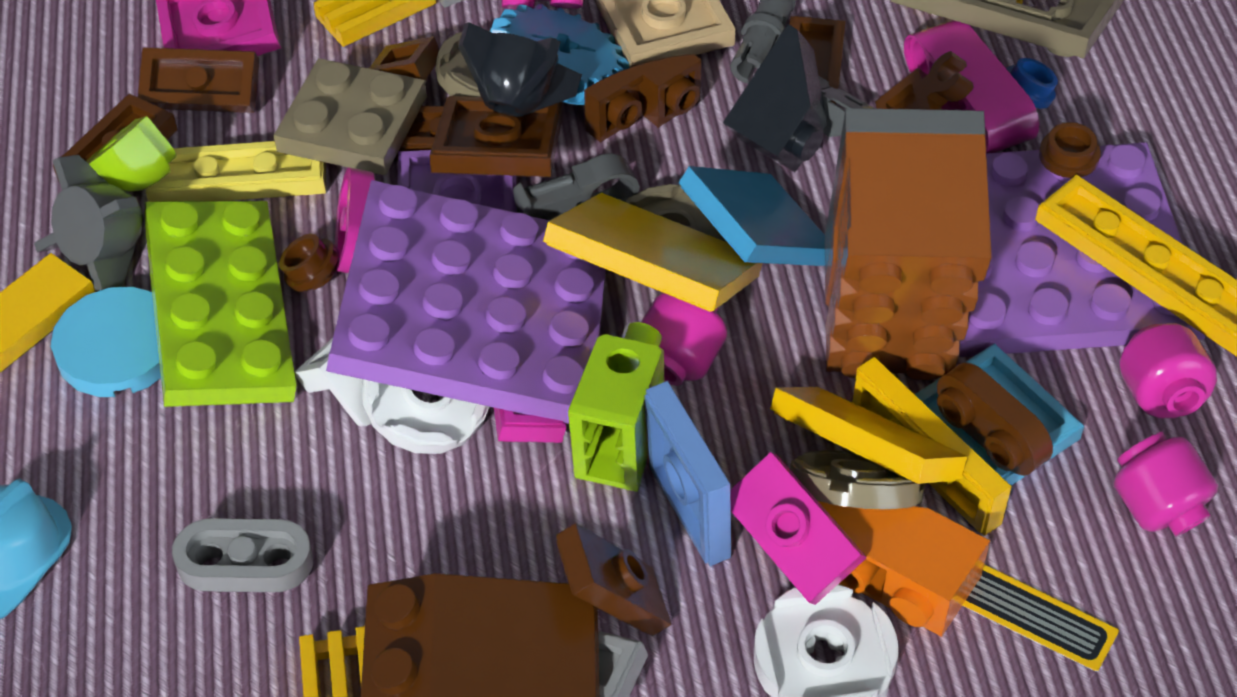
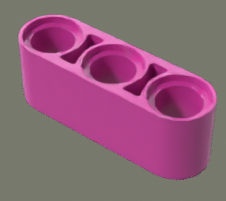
(1006, 106)

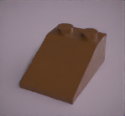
(478, 639)

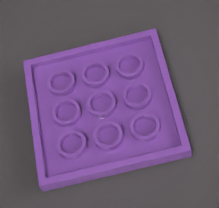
(1043, 288)
(465, 304)

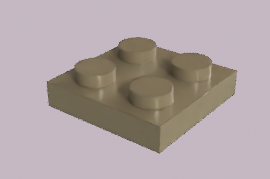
(350, 116)

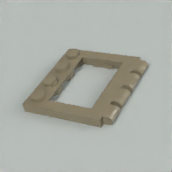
(1064, 30)

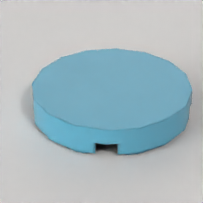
(108, 342)

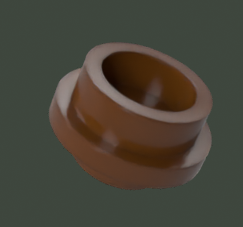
(1070, 150)
(309, 262)

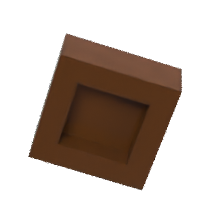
(409, 58)

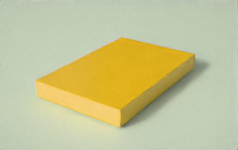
(652, 251)

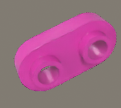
(350, 213)

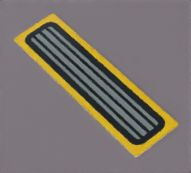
(1042, 618)

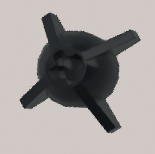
(515, 71)

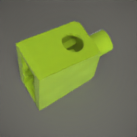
(609, 407)

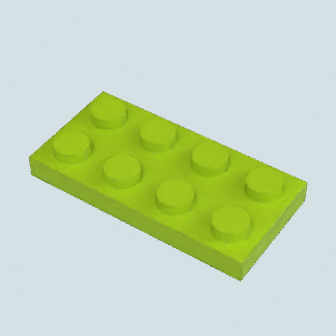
(218, 304)

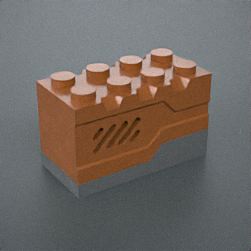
(905, 239)

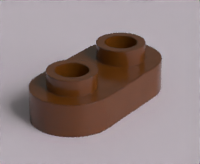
(994, 419)

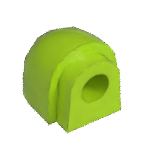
(134, 157)

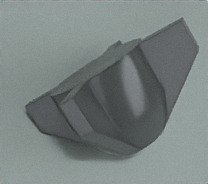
(93, 223)

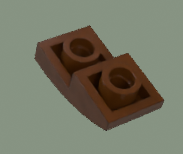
(650, 90)

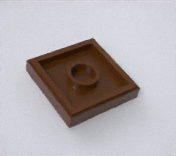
(491, 143)

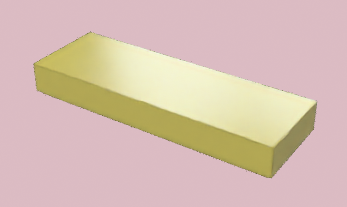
(237, 174)

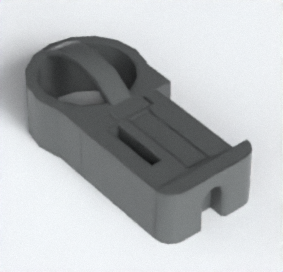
(567, 191)

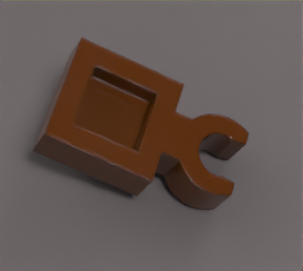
(932, 89)

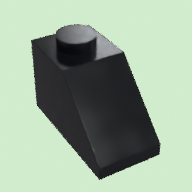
(782, 104)

